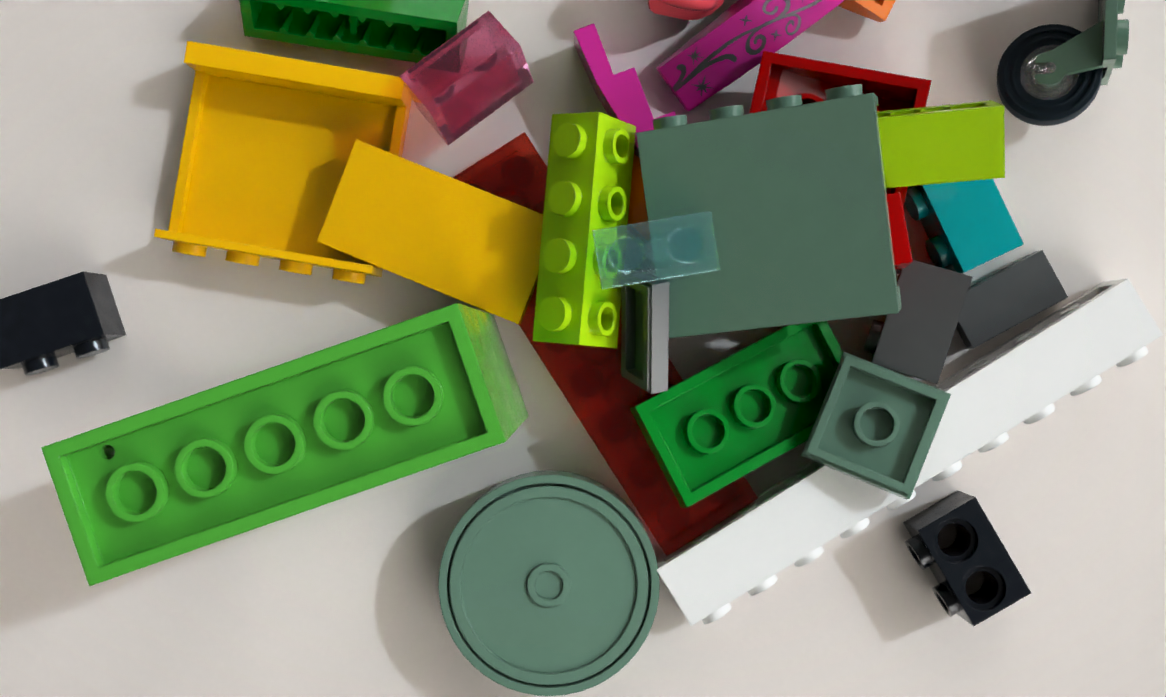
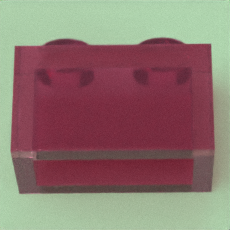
(468, 77)

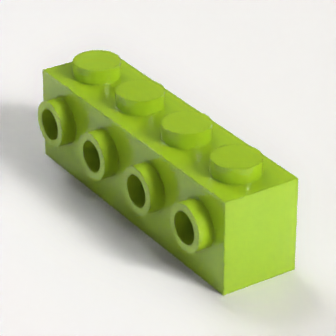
(583, 193)

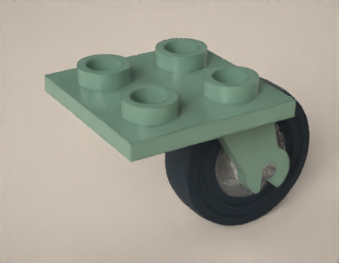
(1057, 70)

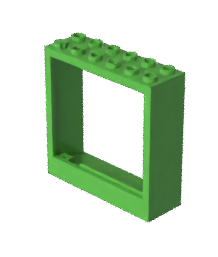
(285, 440)

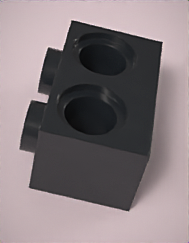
(973, 550)

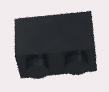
(56, 321)

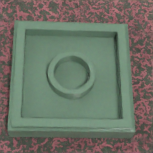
(876, 425)

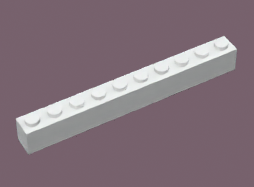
(986, 401)

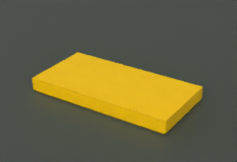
(435, 231)

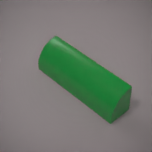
(367, 27)

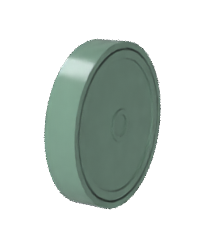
(549, 583)

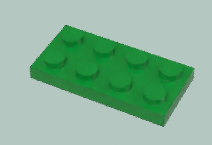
(740, 410)

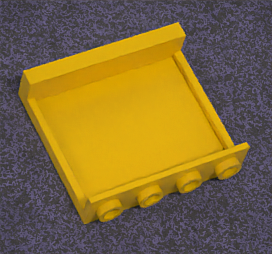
(269, 153)

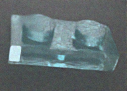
(656, 250)

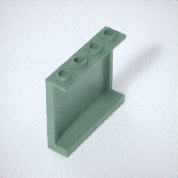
(791, 209)

